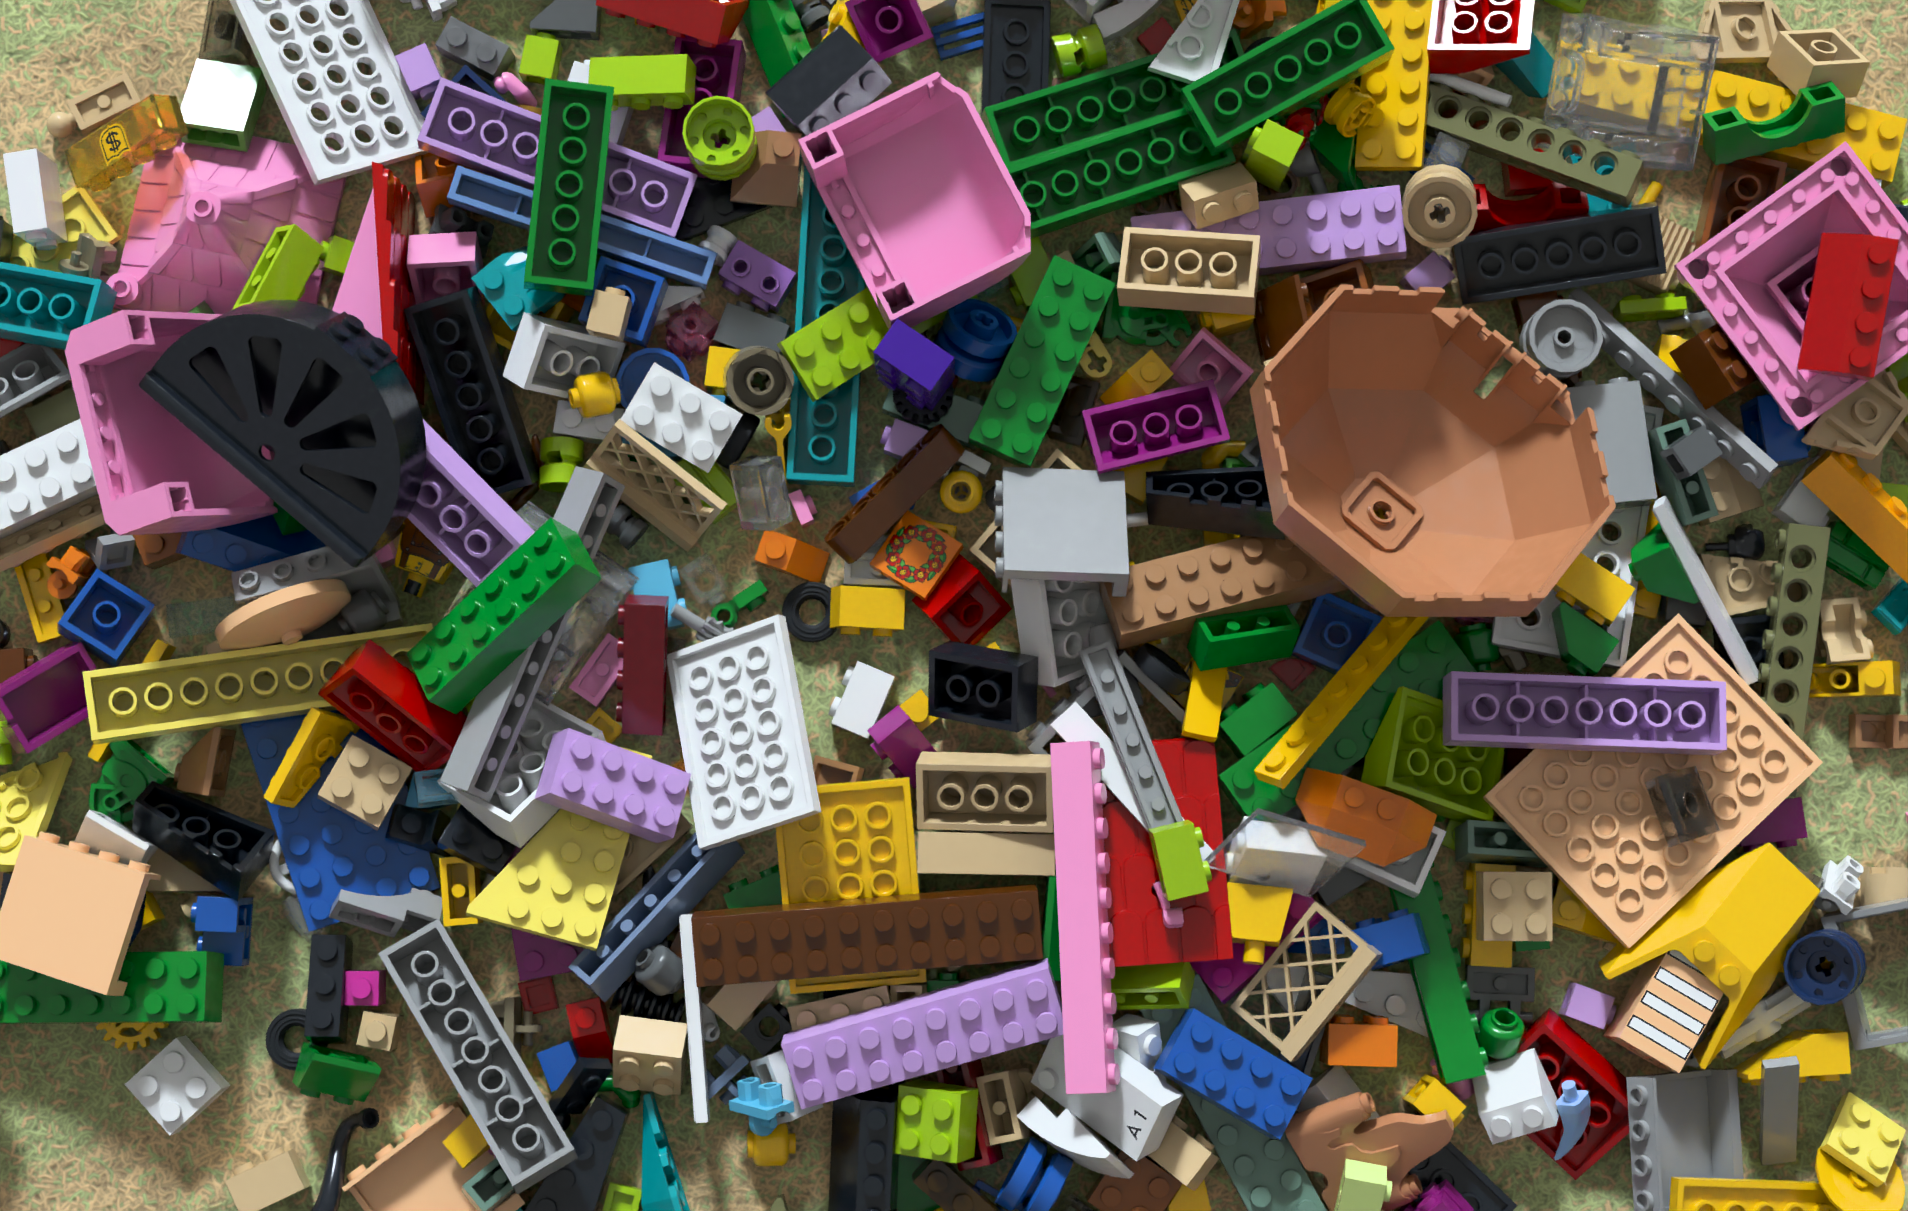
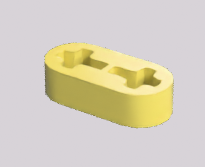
(1099, 351)

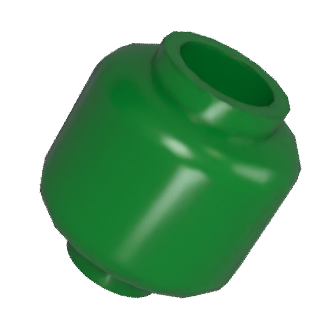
(1477, 646)
(1500, 1033)

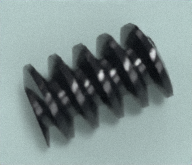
(646, 1003)

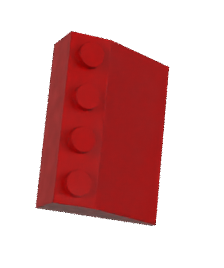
(1478, 33)
(1572, 1058)

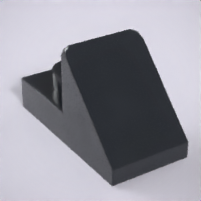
(418, 828)

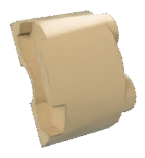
(1841, 632)
(1883, 885)

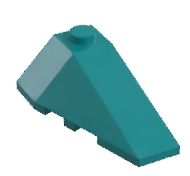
(660, 1177)

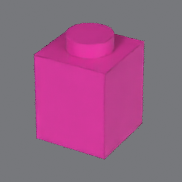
(365, 987)

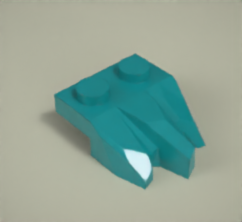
(504, 288)

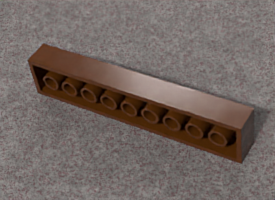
(866, 935)

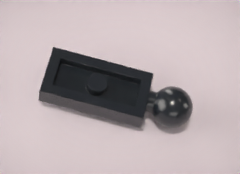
(579, 1088)

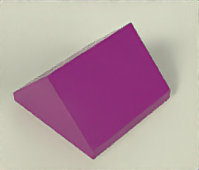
(888, 25)

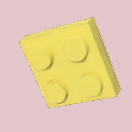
(1863, 1139)

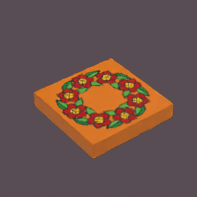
(916, 555)

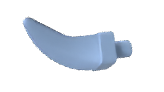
(1575, 1113)

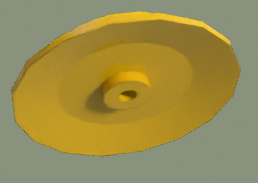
(1854, 1193)

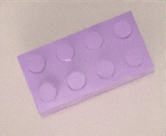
(612, 786)

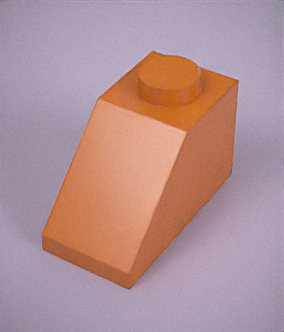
(791, 556)

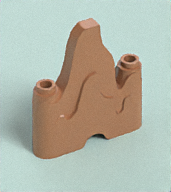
(1338, 1132)

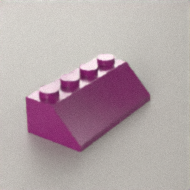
(1155, 426)

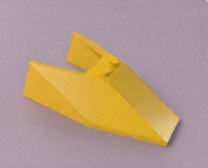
(1733, 931)

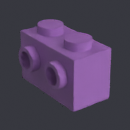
(757, 277)

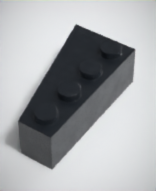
(1212, 501)
(203, 838)
(582, 1181)

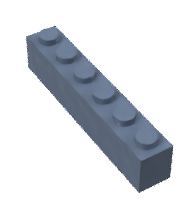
(653, 914)

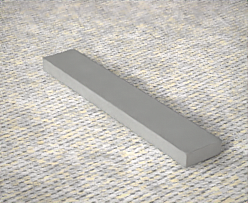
(1130, 735)

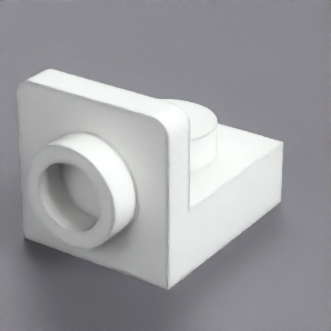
(973, 464)

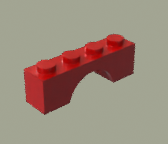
(1551, 203)

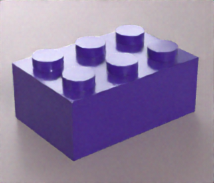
(913, 365)

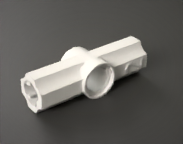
(1765, 1019)

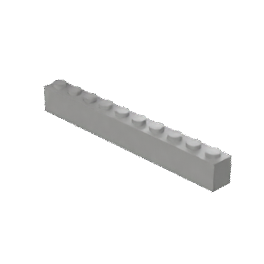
(505, 702)

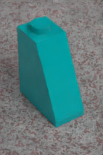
(1530, 72)

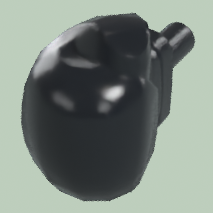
(1744, 543)

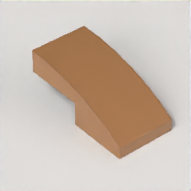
(1878, 731)

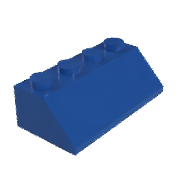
(245, 544)

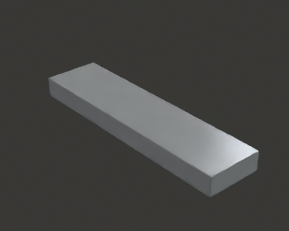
(1778, 1110)

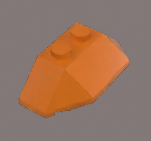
(1386, 821)

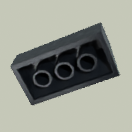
(863, 1152)

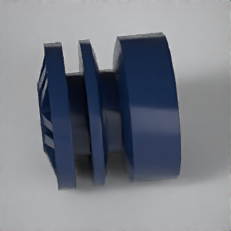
(1816, 984)

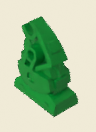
(1134, 323)
(124, 779)

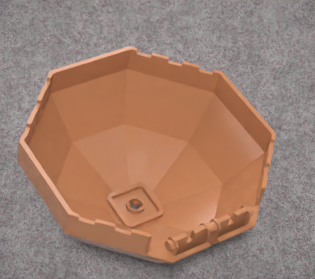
(1385, 416)

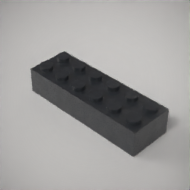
(1560, 253)
(470, 388)

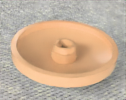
(283, 615)

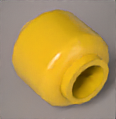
(594, 394)
(951, 500)
(771, 1149)

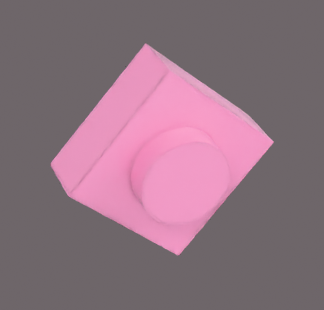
(803, 507)

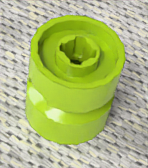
(1090, 47)
(560, 458)

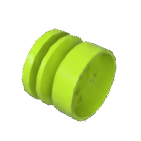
(709, 123)

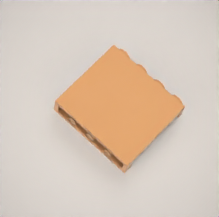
(72, 912)
(422, 1171)

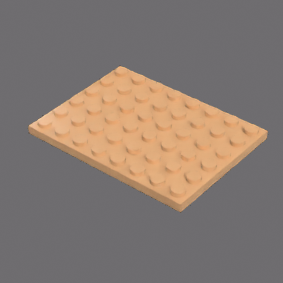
(1594, 813)

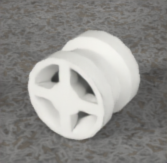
(719, 241)

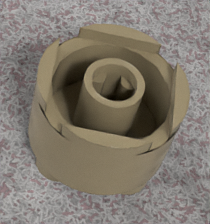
(776, 386)

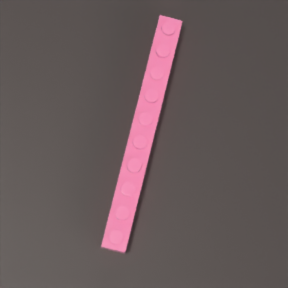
(1083, 917)

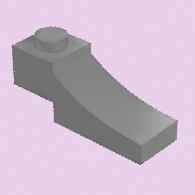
(387, 913)

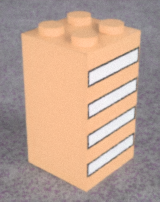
(1665, 1011)

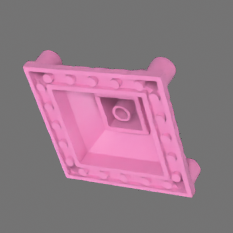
(208, 219)
(1762, 271)

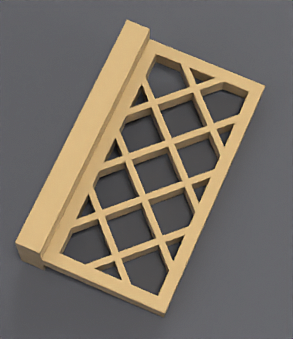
(656, 501)
(1330, 999)

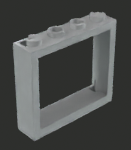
(1084, 693)
(1853, 1004)

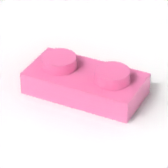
(599, 672)

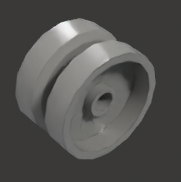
(1577, 328)

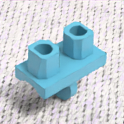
(760, 1103)

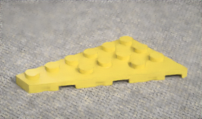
(28, 804)
(558, 881)

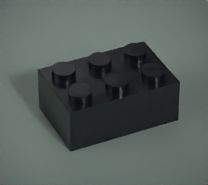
(983, 686)

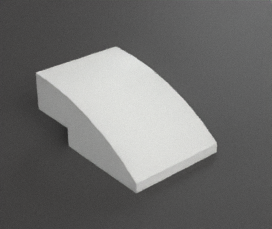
(1072, 1139)

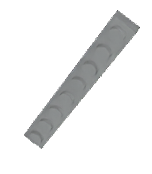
(1678, 395)

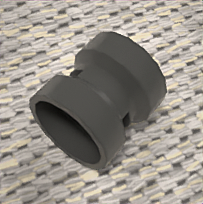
(811, 14)
(626, 526)

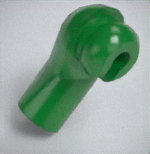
(629, 1099)

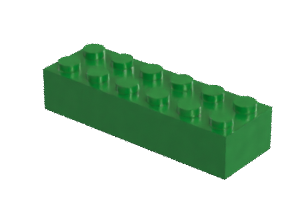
(1286, 73)
(568, 187)
(1041, 362)
(503, 616)

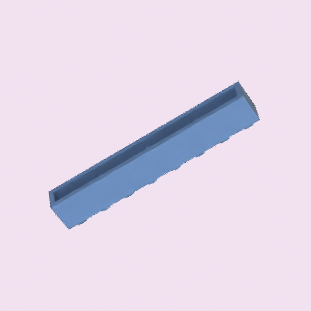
(616, 238)

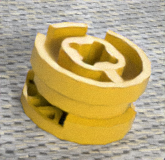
(1349, 109)

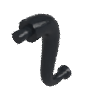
(334, 1174)

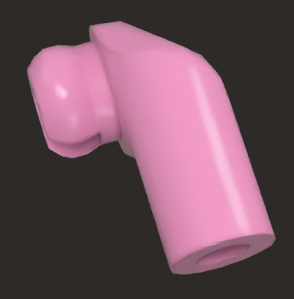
(511, 83)

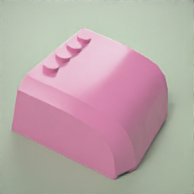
(920, 199)
(143, 459)

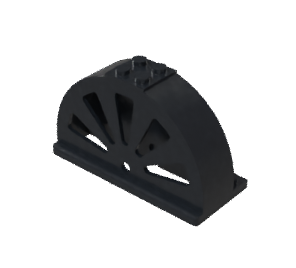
(317, 398)

